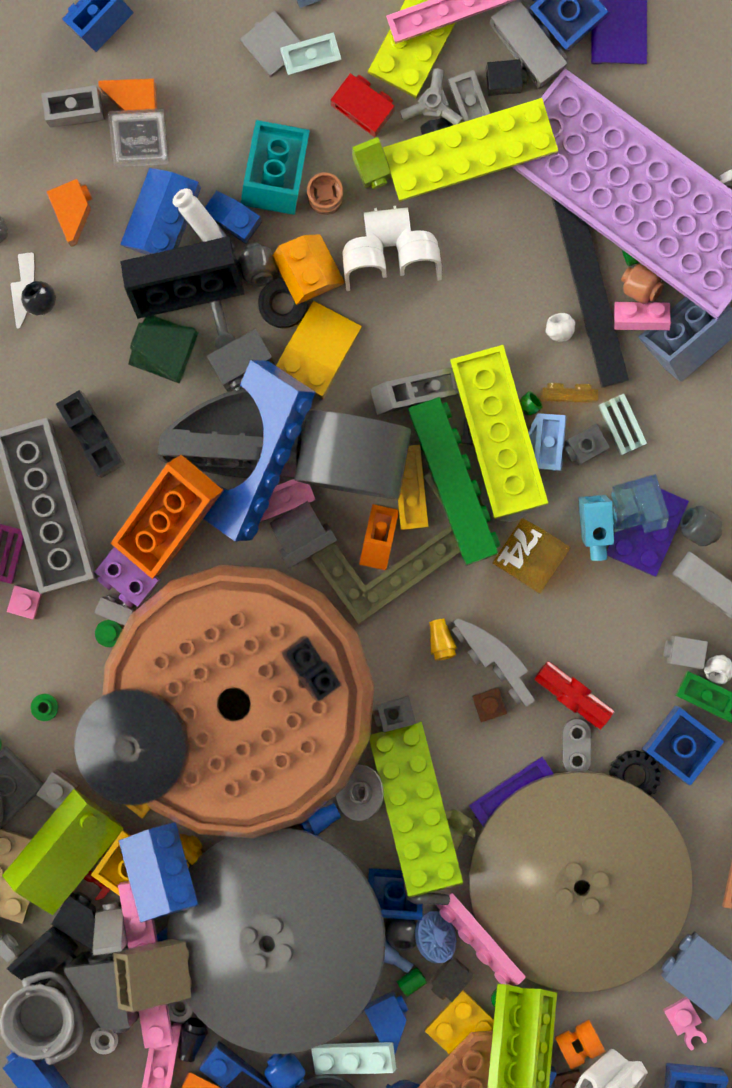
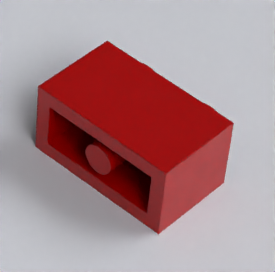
(363, 104)

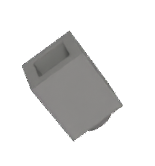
(686, 652)
(56, 788)

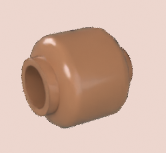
(642, 284)

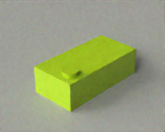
(62, 852)

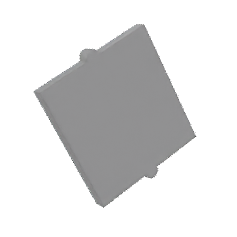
(267, 39)

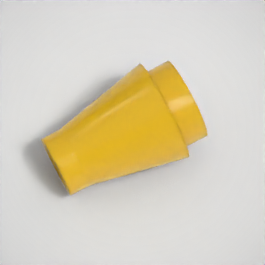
(441, 640)

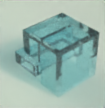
(639, 503)

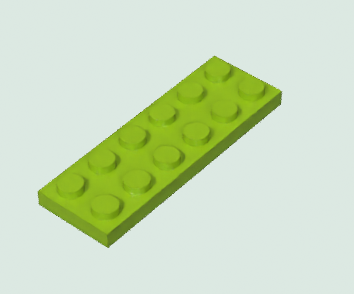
(415, 810)

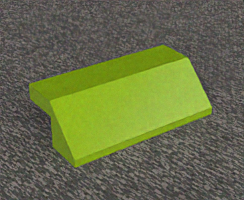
(522, 1037)

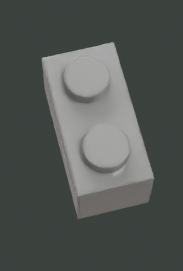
(114, 611)

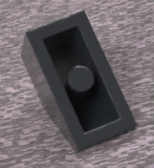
(77, 918)

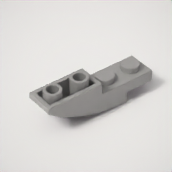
(489, 649)

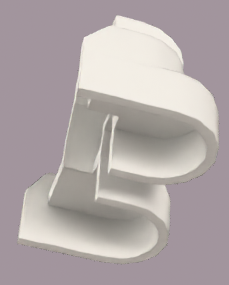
(388, 229)

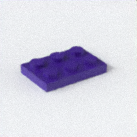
(648, 549)

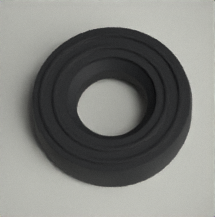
(270, 315)

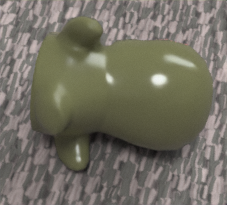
(459, 825)

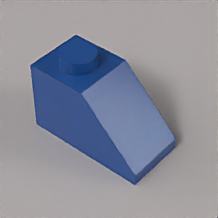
(233, 216)
(388, 1017)

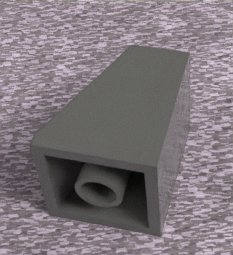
(96, 985)

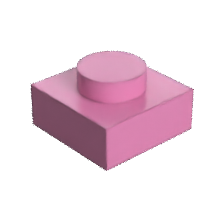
(24, 602)

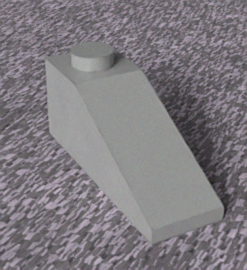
(413, 390)
(109, 929)

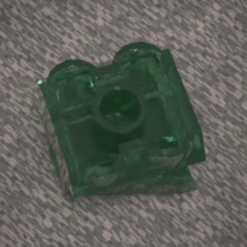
(162, 348)

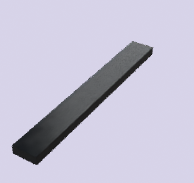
(591, 297)

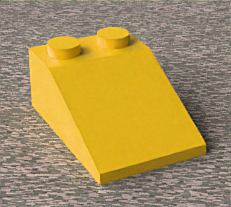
(319, 348)

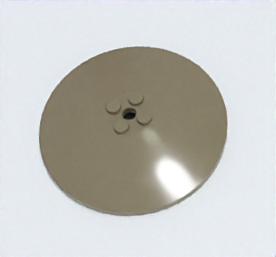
(569, 832)

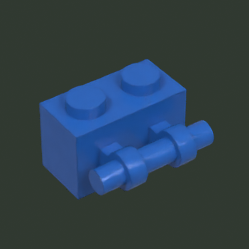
(97, 20)

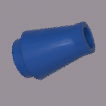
(321, 819)

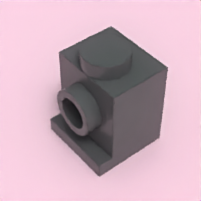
(405, 716)

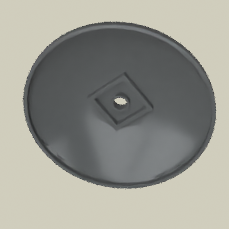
(323, 933)

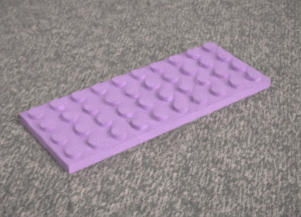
(637, 192)

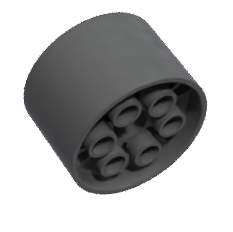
(353, 454)

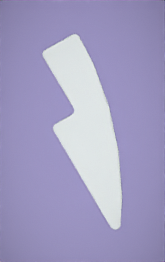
(26, 267)

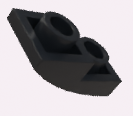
(311, 669)

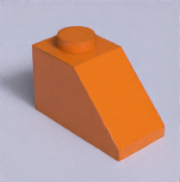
(130, 93)
(71, 208)
(379, 537)

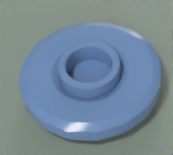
(435, 938)

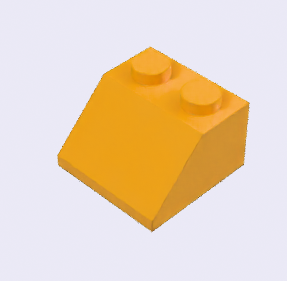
(307, 267)

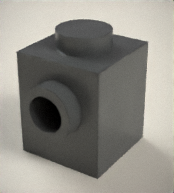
(586, 445)

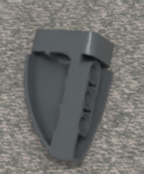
(222, 437)

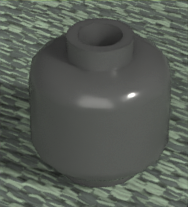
(257, 264)
(701, 526)

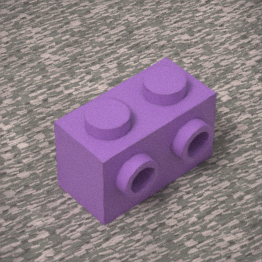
(126, 578)

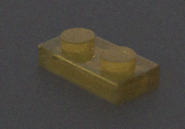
(557, 393)

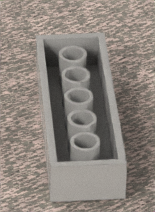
(45, 506)

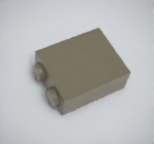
(152, 975)

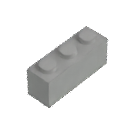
(529, 42)

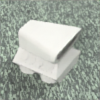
(613, 1072)

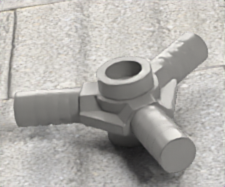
(433, 102)

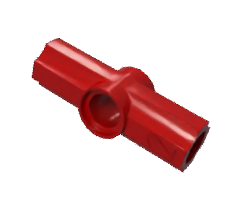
(574, 695)

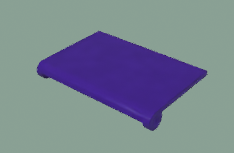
(621, 34)

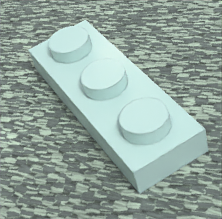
(354, 1058)

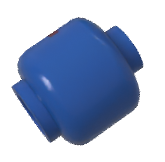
(284, 1071)

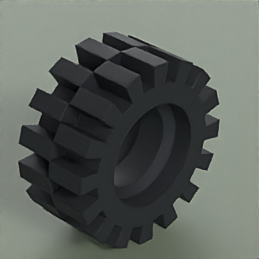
(642, 759)

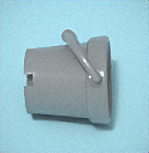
(41, 1019)

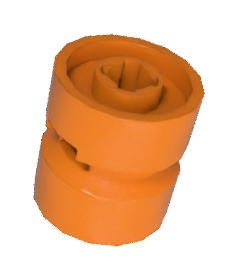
(588, 1039)

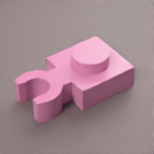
(684, 1019)

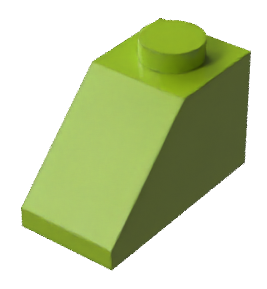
(371, 163)

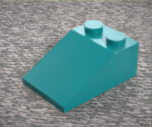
(275, 167)

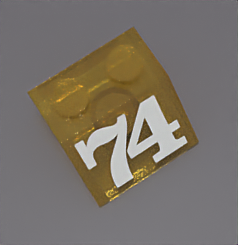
(531, 555)

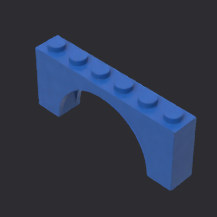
(283, 407)

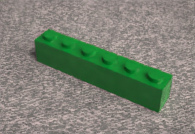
(453, 481)

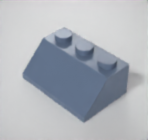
(691, 338)

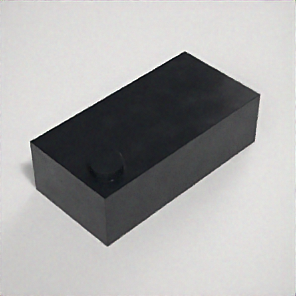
(182, 277)

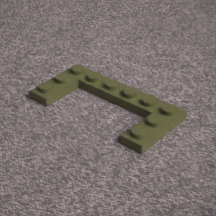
(367, 599)

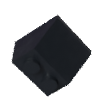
(44, 955)

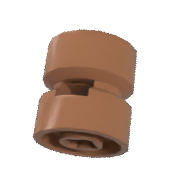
(325, 193)

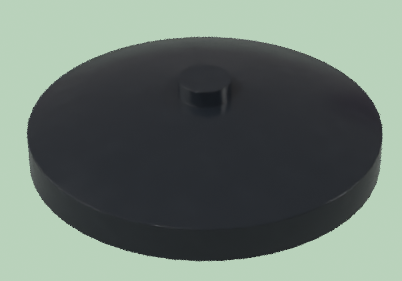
(131, 746)

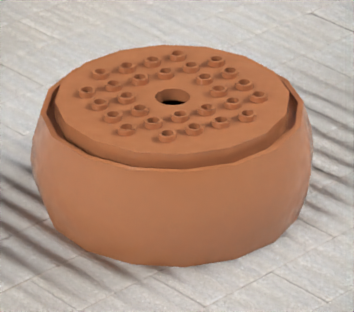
(229, 632)

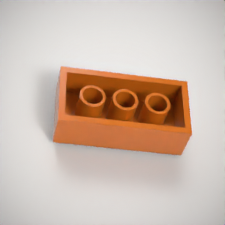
(166, 516)

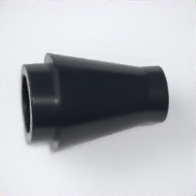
(192, 1036)

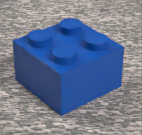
(570, 19)
(683, 745)

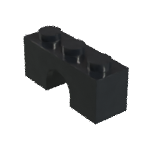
(90, 433)

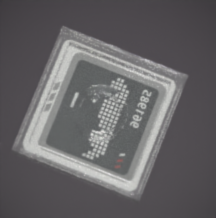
(138, 137)

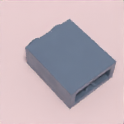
(701, 974)

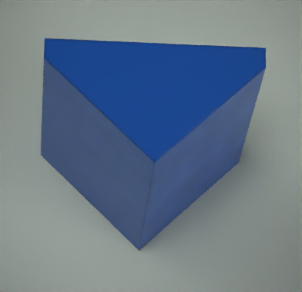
(390, 893)
(694, 1076)

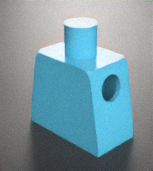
(595, 513)

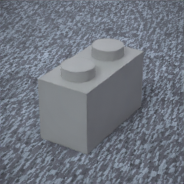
(72, 106)

